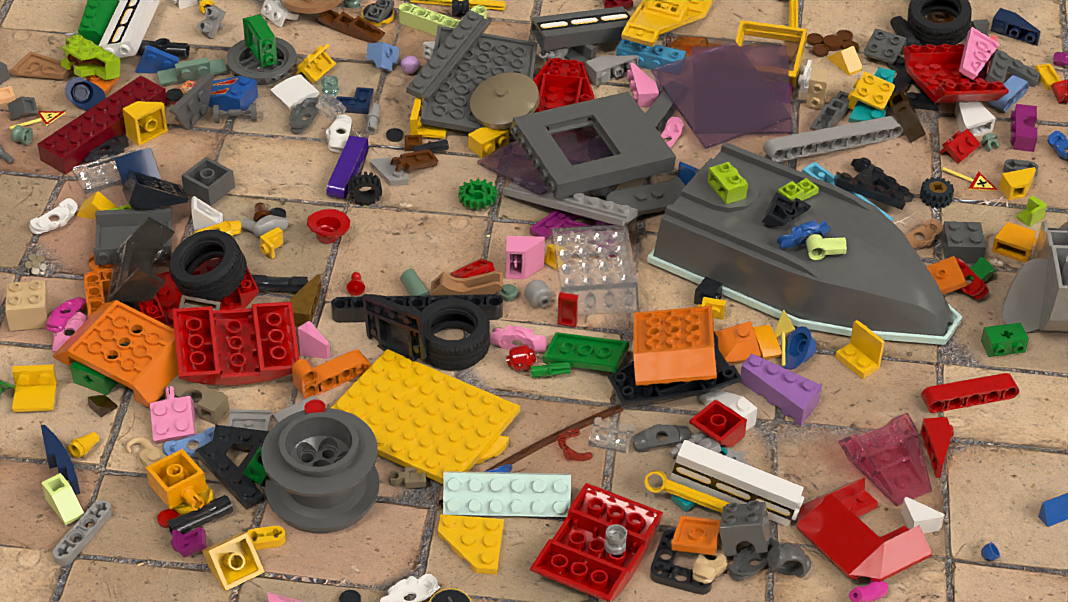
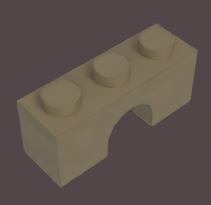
(210, 403)

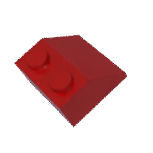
(720, 423)

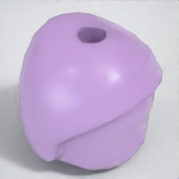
(410, 64)

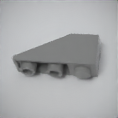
(609, 67)

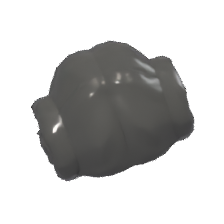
(789, 560)

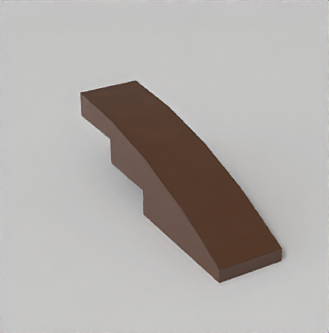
(355, 28)

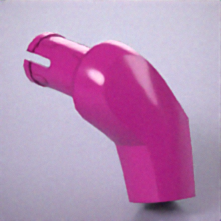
(869, 593)

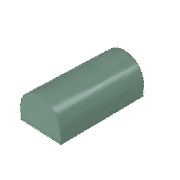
(413, 283)

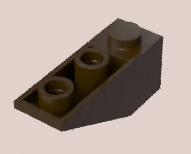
(906, 115)

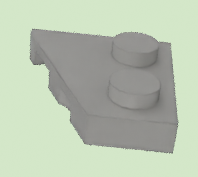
(388, 172)

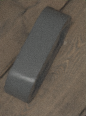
(1014, 165)

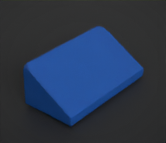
(1054, 510)

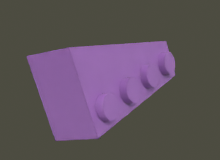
(781, 387)

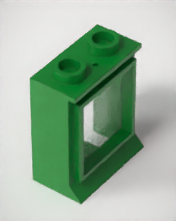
(260, 40)

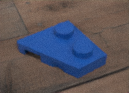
(155, 60)

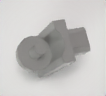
(212, 21)

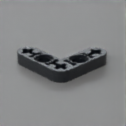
(667, 566)

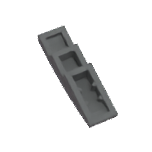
(832, 113)

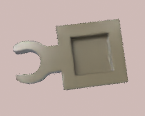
(409, 478)

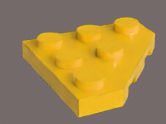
(474, 540)

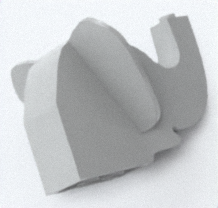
(1041, 286)

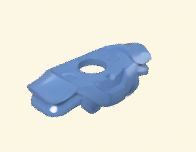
(203, 438)

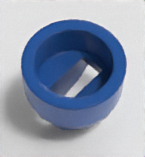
(990, 552)

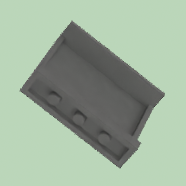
(117, 225)

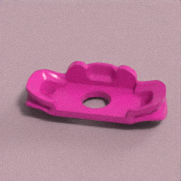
(58, 317)

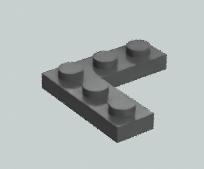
(1003, 63)

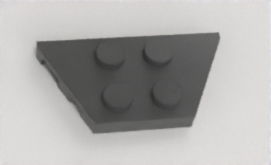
(193, 103)

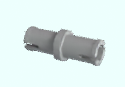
(373, 118)

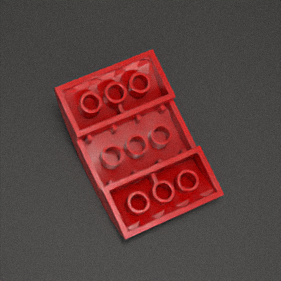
(235, 343)
(578, 551)

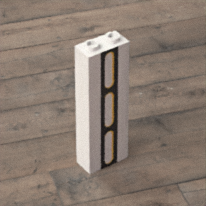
(128, 26)
(736, 482)

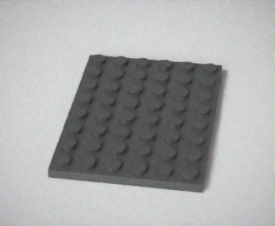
(485, 59)

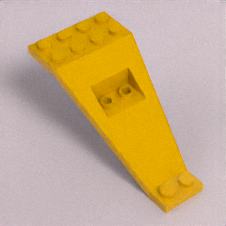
(661, 16)

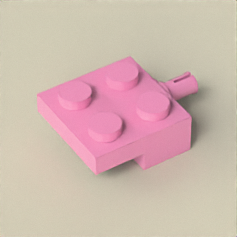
(172, 417)

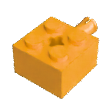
(177, 480)

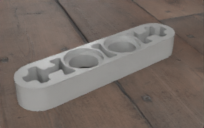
(79, 530)

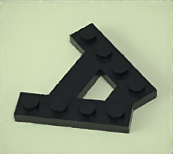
(903, 81)
(885, 191)
(215, 459)

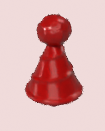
(355, 286)

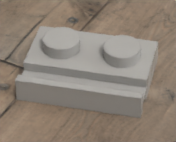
(250, 419)

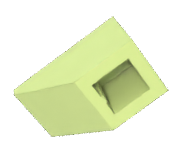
(62, 499)

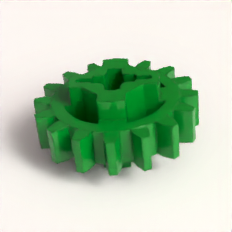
(477, 194)

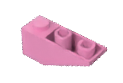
(643, 87)

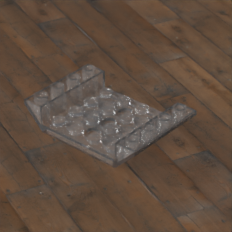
(602, 283)

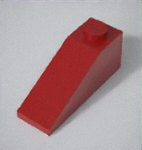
(936, 437)

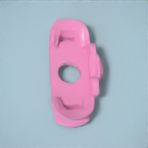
(73, 323)
(505, 338)

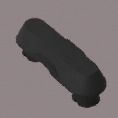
(901, 29)

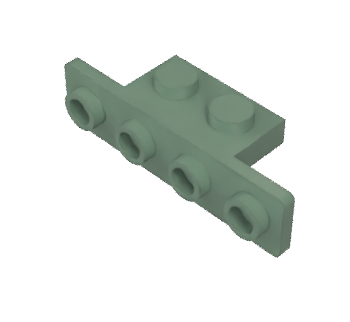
(191, 70)

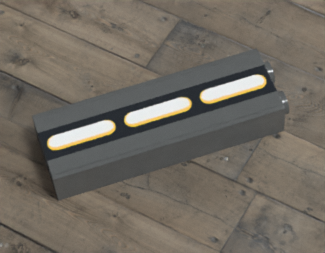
(579, 28)

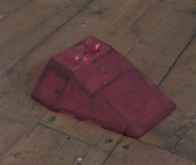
(891, 459)

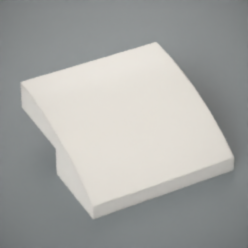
(294, 91)

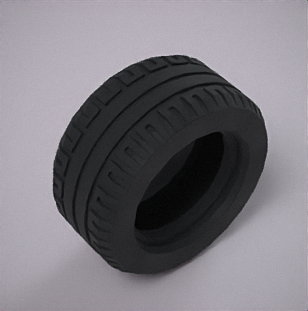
(939, 33)
(202, 248)
(455, 314)

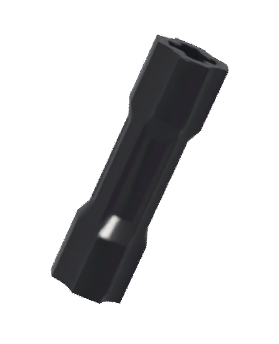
(280, 284)
(213, 510)

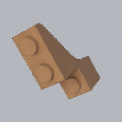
(481, 284)

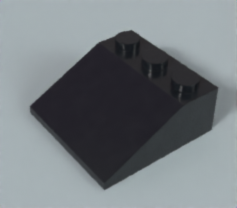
(151, 192)

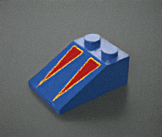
(233, 93)

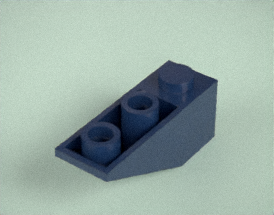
(1014, 26)

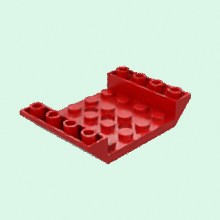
(939, 76)
(170, 296)

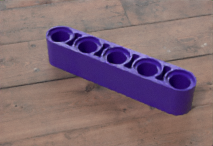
(347, 166)

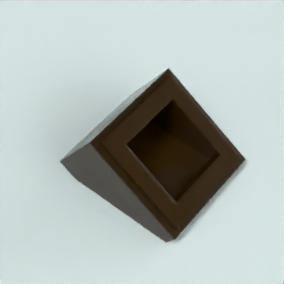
(101, 404)

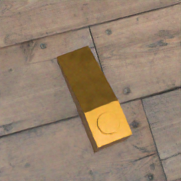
(306, 301)

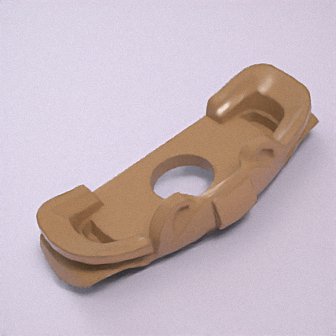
(929, 230)

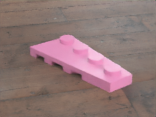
(976, 52)

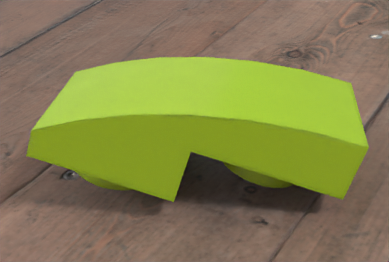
(801, 190)

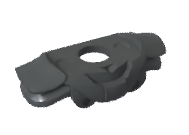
(307, 108)
(647, 439)
(742, 568)

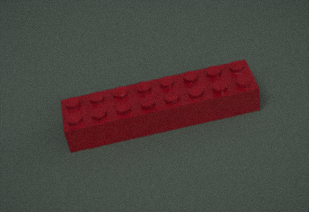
(103, 121)

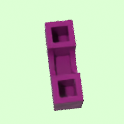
(1023, 127)

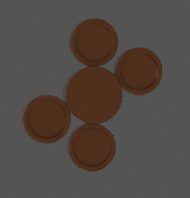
(831, 42)

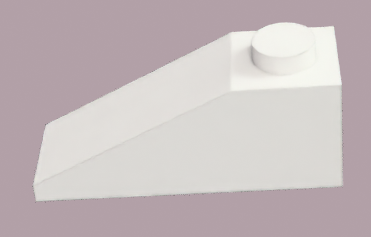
(735, 402)

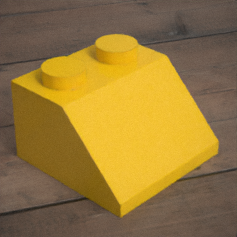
(145, 121)
(233, 560)

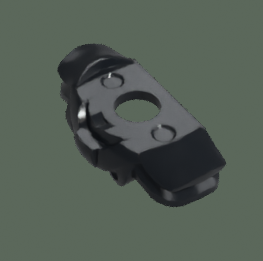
(116, 146)

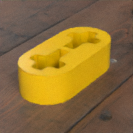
(266, 538)

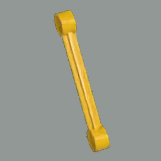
(685, 492)

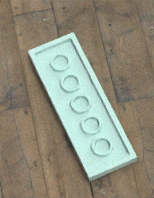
(506, 494)

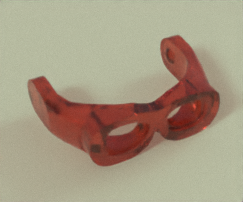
(568, 452)

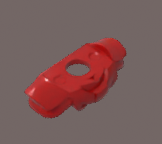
(977, 287)

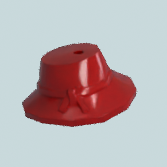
(328, 225)

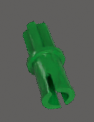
(550, 369)

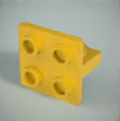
(316, 64)

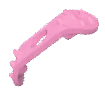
(673, 130)

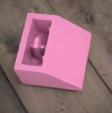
(524, 256)

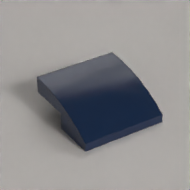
(138, 161)

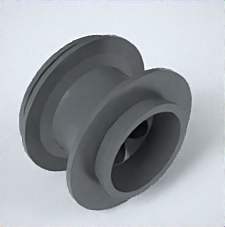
(321, 470)

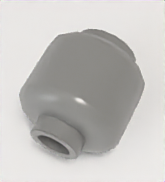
(538, 293)

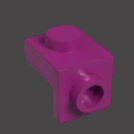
(189, 542)

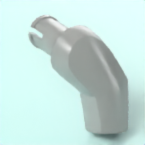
(554, 53)
(264, 224)

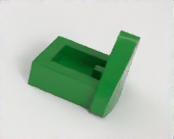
(983, 269)

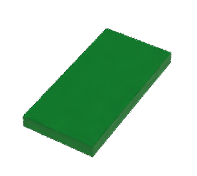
(586, 352)

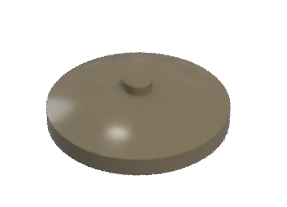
(503, 98)

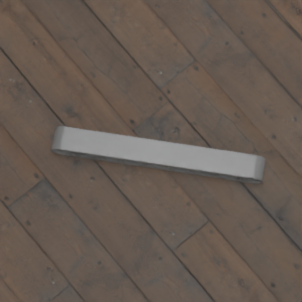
(832, 139)

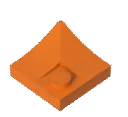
(738, 343)

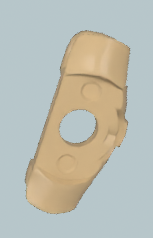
(707, 570)

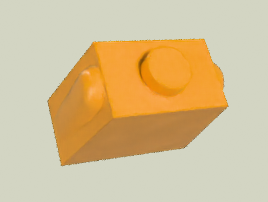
(1014, 242)

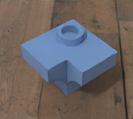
(382, 55)

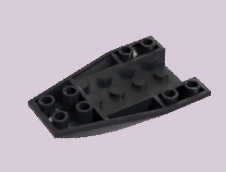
(639, 395)

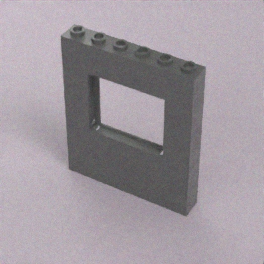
(620, 123)

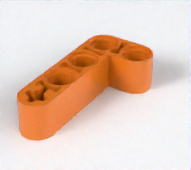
(96, 286)
(328, 375)

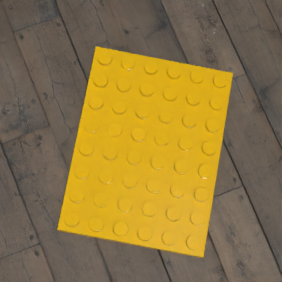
(426, 415)

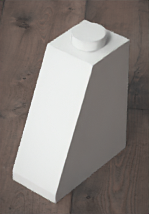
(974, 117)

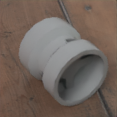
(615, 539)

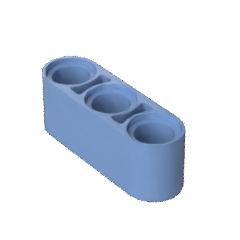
(1017, 88)

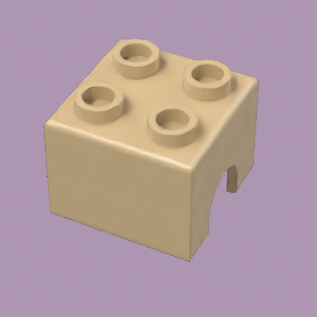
(27, 305)

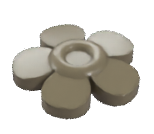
(36, 264)

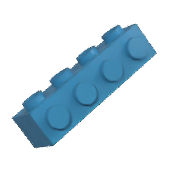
(649, 56)

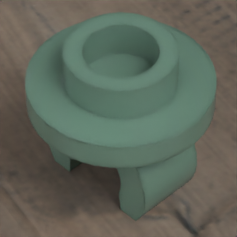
(990, 139)

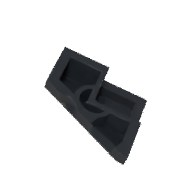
(783, 210)

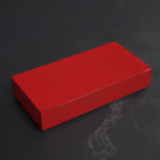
(568, 309)

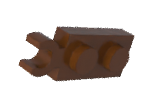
(415, 160)

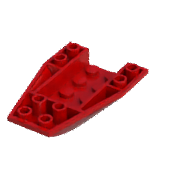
(562, 84)

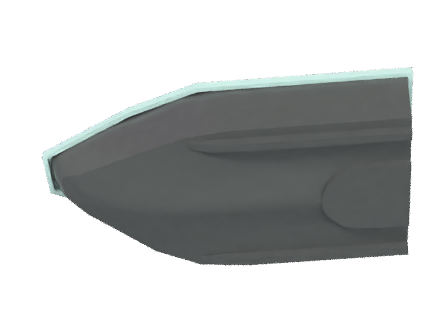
(874, 282)

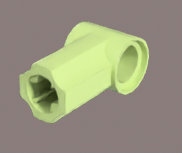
(819, 247)

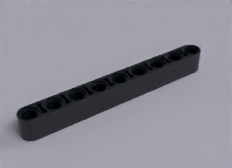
(352, 310)

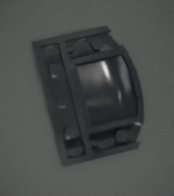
(394, 326)

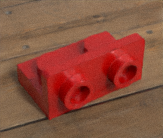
(475, 268)

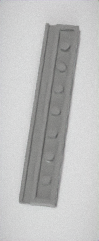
(577, 204)

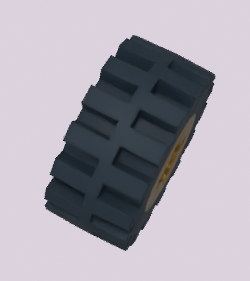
(936, 192)

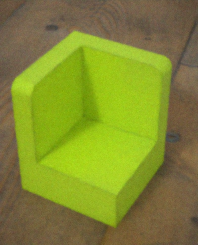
(1034, 211)

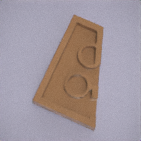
(40, 66)

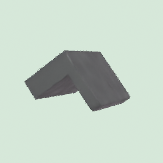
(581, 53)

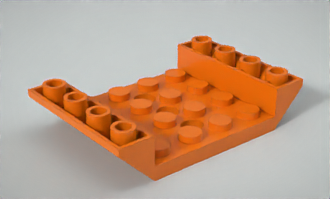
(674, 345)
(143, 365)

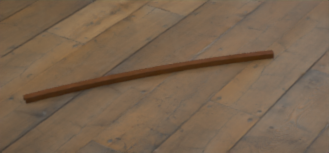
(553, 437)

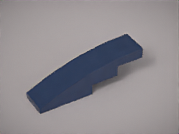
(58, 457)

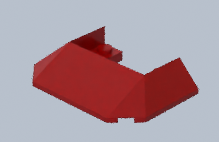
(850, 544)

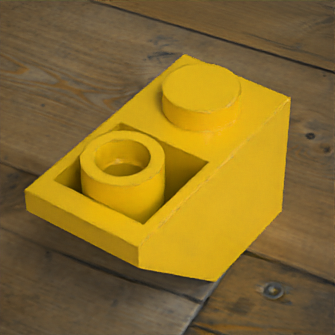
(487, 140)
(1017, 183)

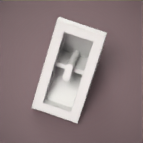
(204, 215)
(919, 514)

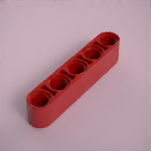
(970, 392)

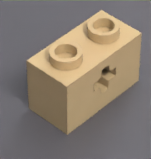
(817, 88)

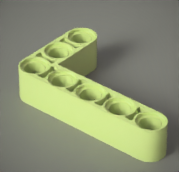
(429, 20)

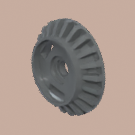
(244, 63)

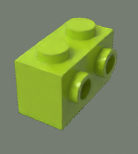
(727, 183)

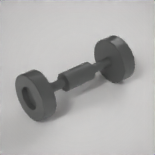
(235, 112)

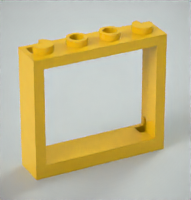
(777, 32)

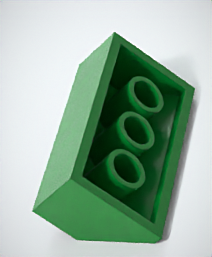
(96, 19)

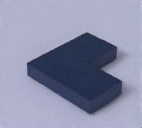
(360, 102)

